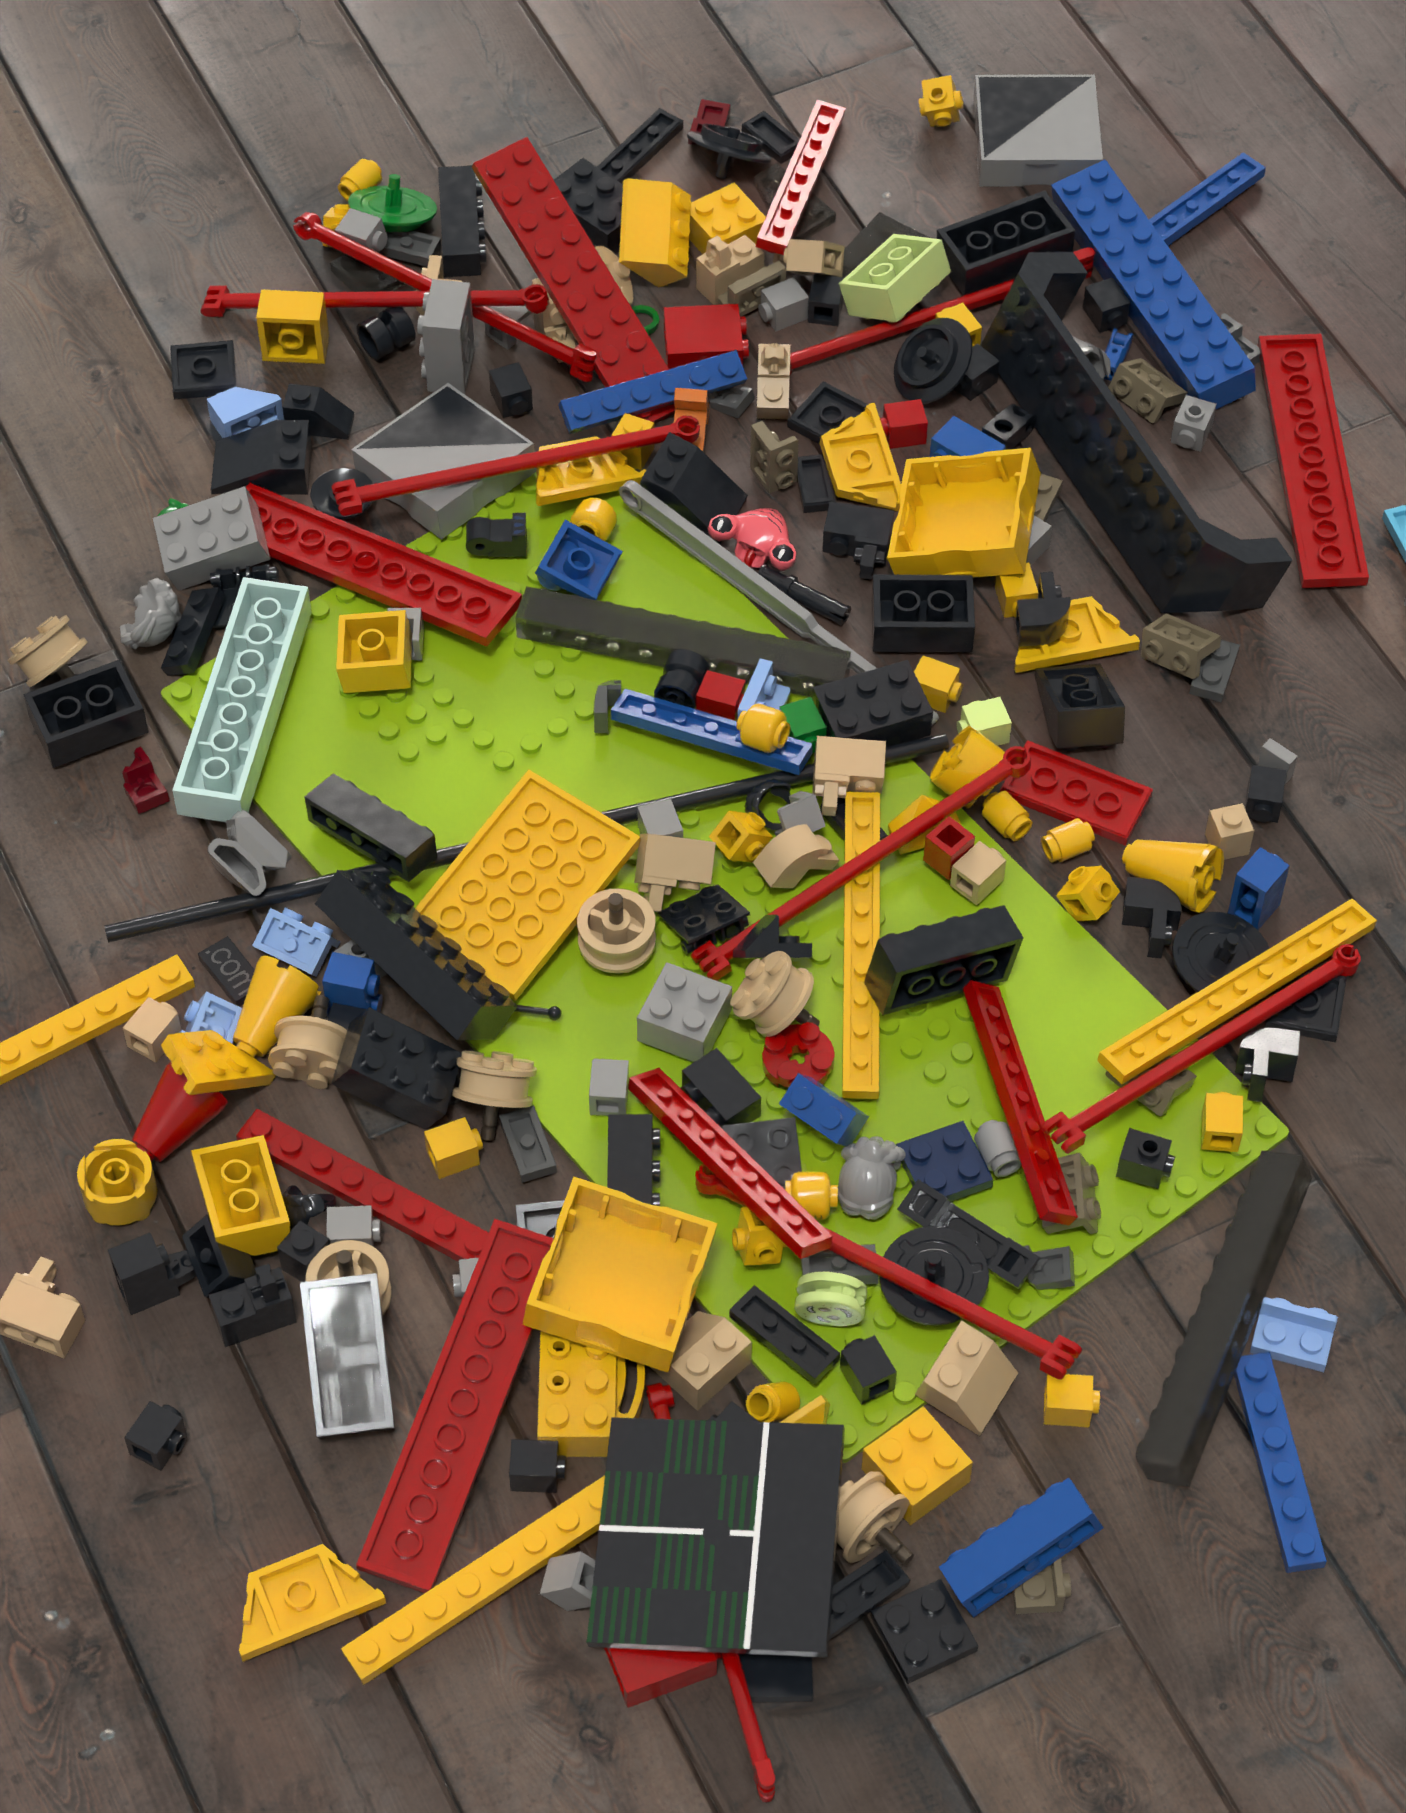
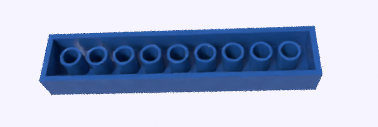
(1161, 293)

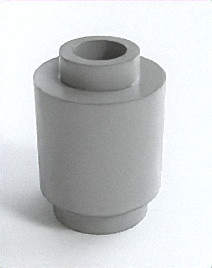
(997, 1148)

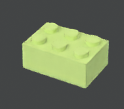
(895, 277)

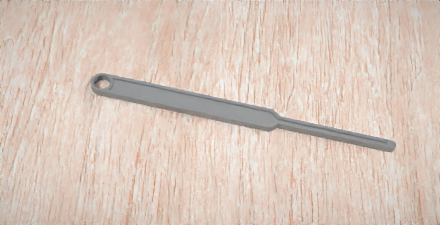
(735, 571)

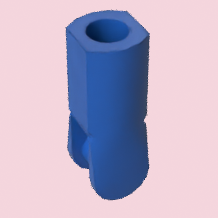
(1117, 349)

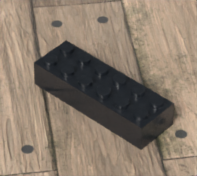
(417, 954)

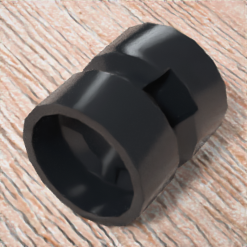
(383, 333)
(682, 677)

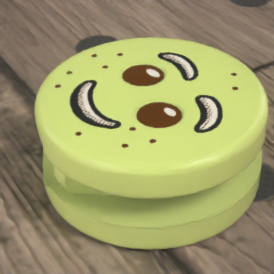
(831, 1298)

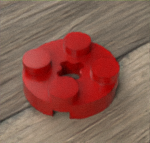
(803, 1039)

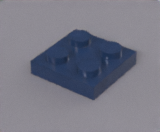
(946, 1162)

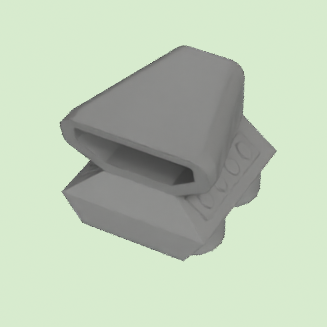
(247, 853)

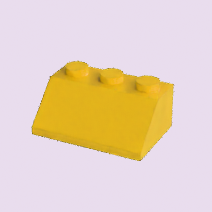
(655, 230)
(242, 1195)

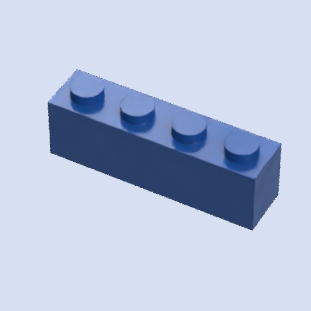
(1020, 1547)

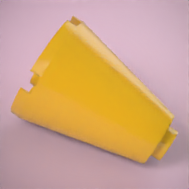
(1180, 866)
(271, 997)

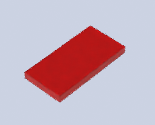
(1076, 789)

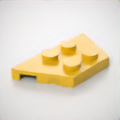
(862, 461)
(583, 476)
(1087, 636)
(213, 1063)
(300, 1599)

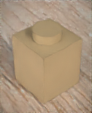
(1230, 830)
(978, 872)
(150, 1027)

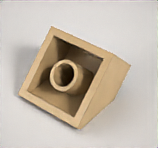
(706, 1358)
(968, 1378)

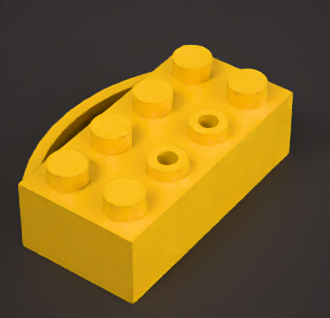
(580, 1395)

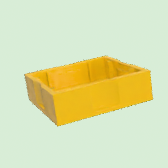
(965, 514)
(620, 1274)

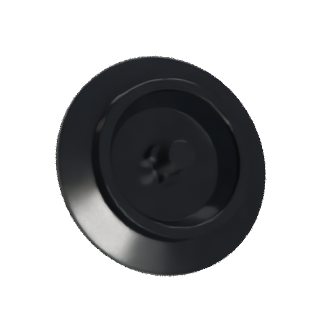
(730, 144)
(933, 360)
(1214, 946)
(942, 1258)

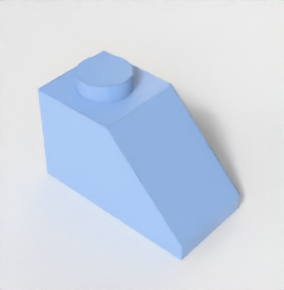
(243, 410)

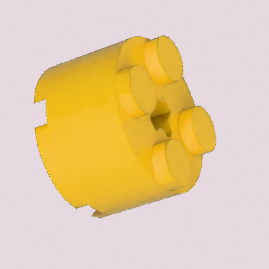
(965, 761)
(117, 1183)

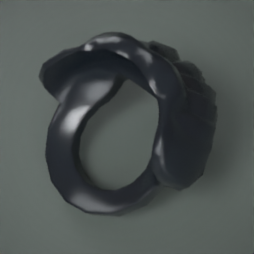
(776, 788)
(303, 1207)

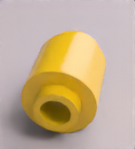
(361, 176)
(1006, 815)
(1067, 840)
(773, 1401)

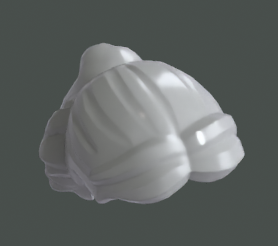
(155, 615)
(869, 1176)

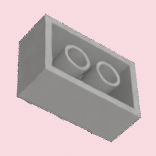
(447, 335)
(211, 536)

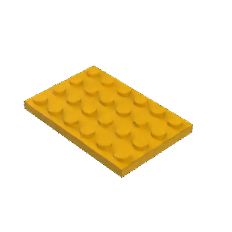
(525, 879)

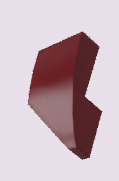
(710, 113)
(142, 783)

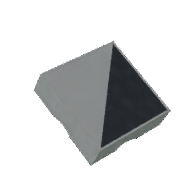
(1035, 128)
(441, 435)

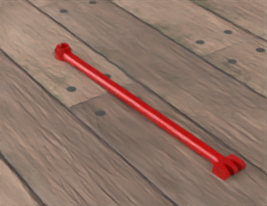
(532, 297)
(913, 319)
(579, 358)
(351, 497)
(716, 960)
(1343, 962)
(1054, 1356)
(660, 1399)

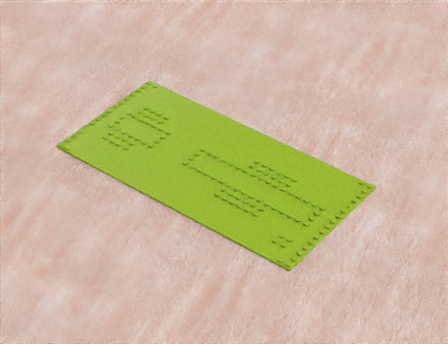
(521, 705)

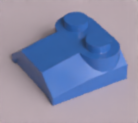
(577, 562)

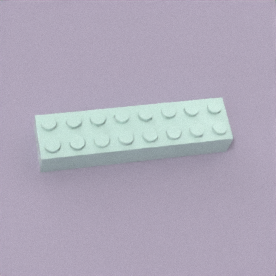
(242, 700)

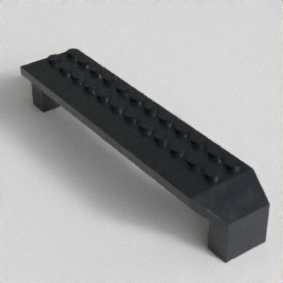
(1163, 540)

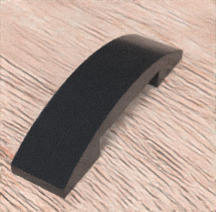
(1003, 1255)

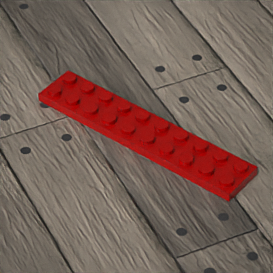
(570, 266)
(1312, 461)
(383, 568)
(457, 1413)

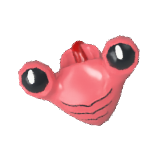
(759, 537)

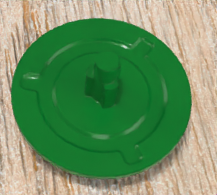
(397, 206)

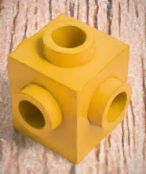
(940, 101)
(741, 836)
(1088, 893)
(755, 1240)

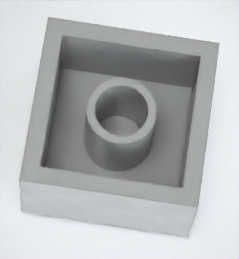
(684, 1013)

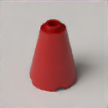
(174, 1115)

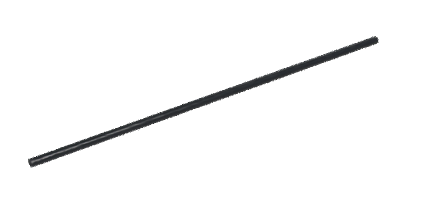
(447, 855)

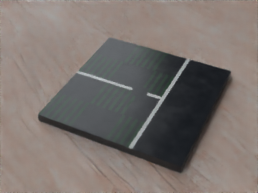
(717, 1537)

